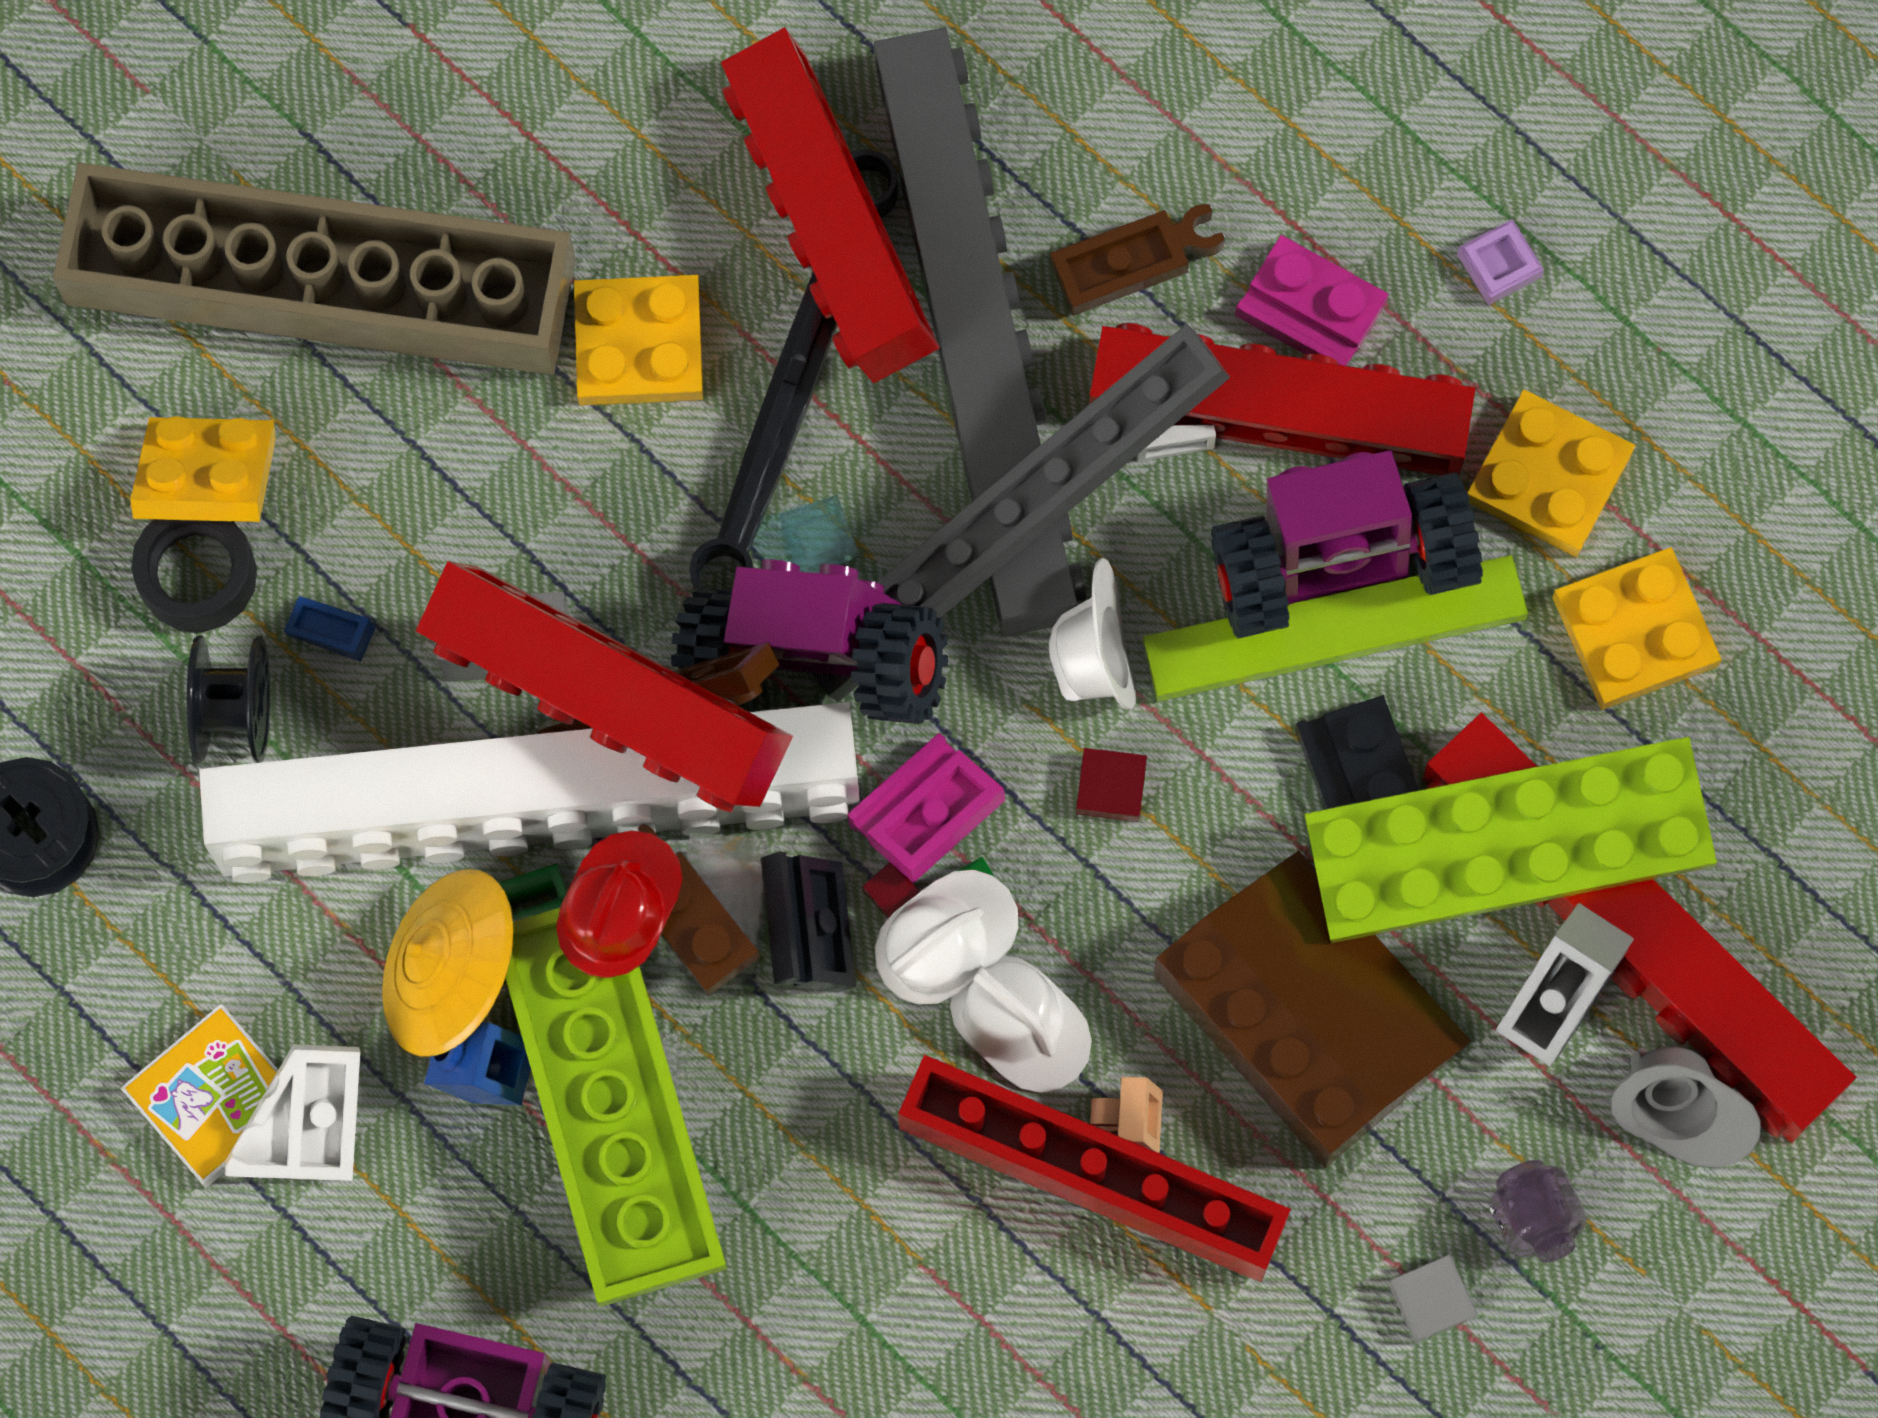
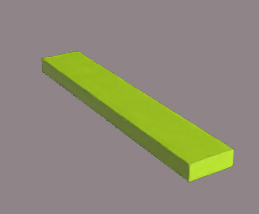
(1332, 631)

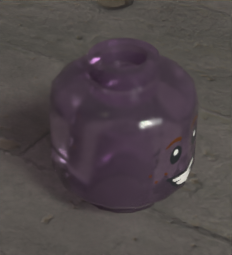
(1537, 1211)

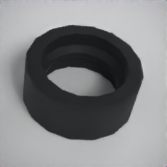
(208, 613)

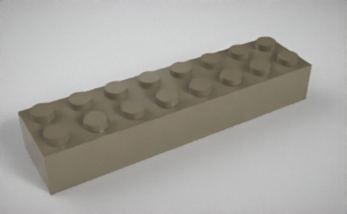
(315, 268)

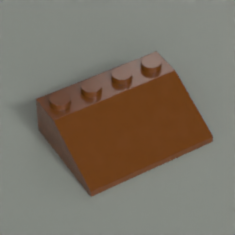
(1310, 1023)

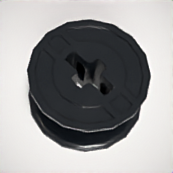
(228, 699)
(64, 815)

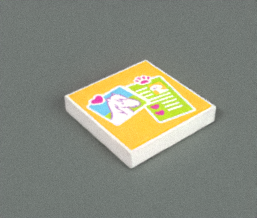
(203, 1092)

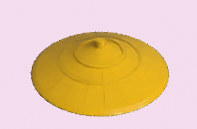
(447, 962)

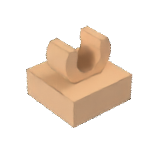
(1134, 1115)

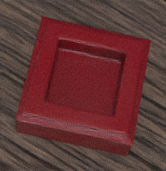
(1111, 784)

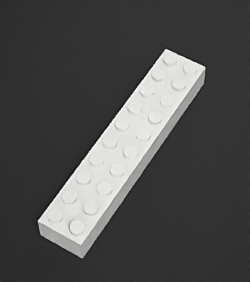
(496, 798)

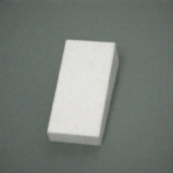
(1180, 440)

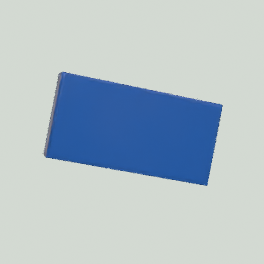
(330, 628)

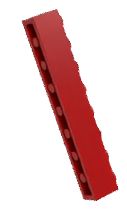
(1684, 973)

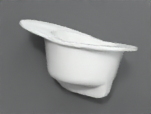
(1090, 645)
(946, 936)
(1023, 1026)

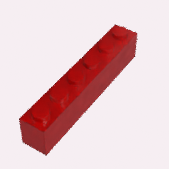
(828, 206)
(1313, 402)
(603, 685)
(1093, 1168)

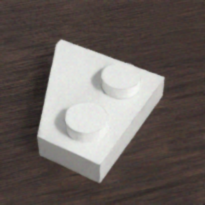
(303, 1119)

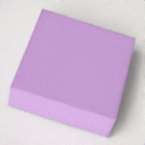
(1500, 262)

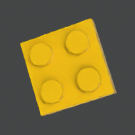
(638, 340)
(203, 469)
(1550, 473)
(1636, 628)

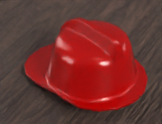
(619, 903)

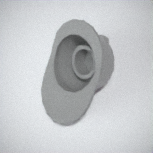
(1684, 1109)

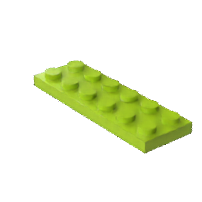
(1510, 839)
(611, 1119)

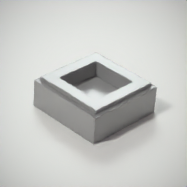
(1432, 1299)

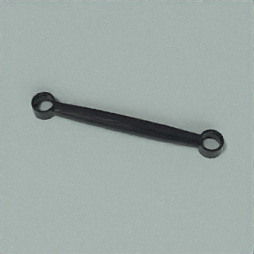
(782, 409)

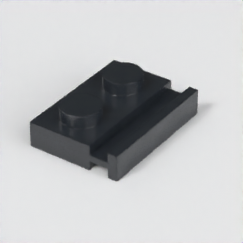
(1355, 754)
(808, 922)

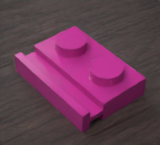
(1311, 303)
(926, 807)

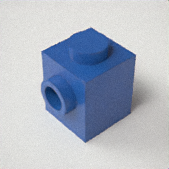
(483, 1068)

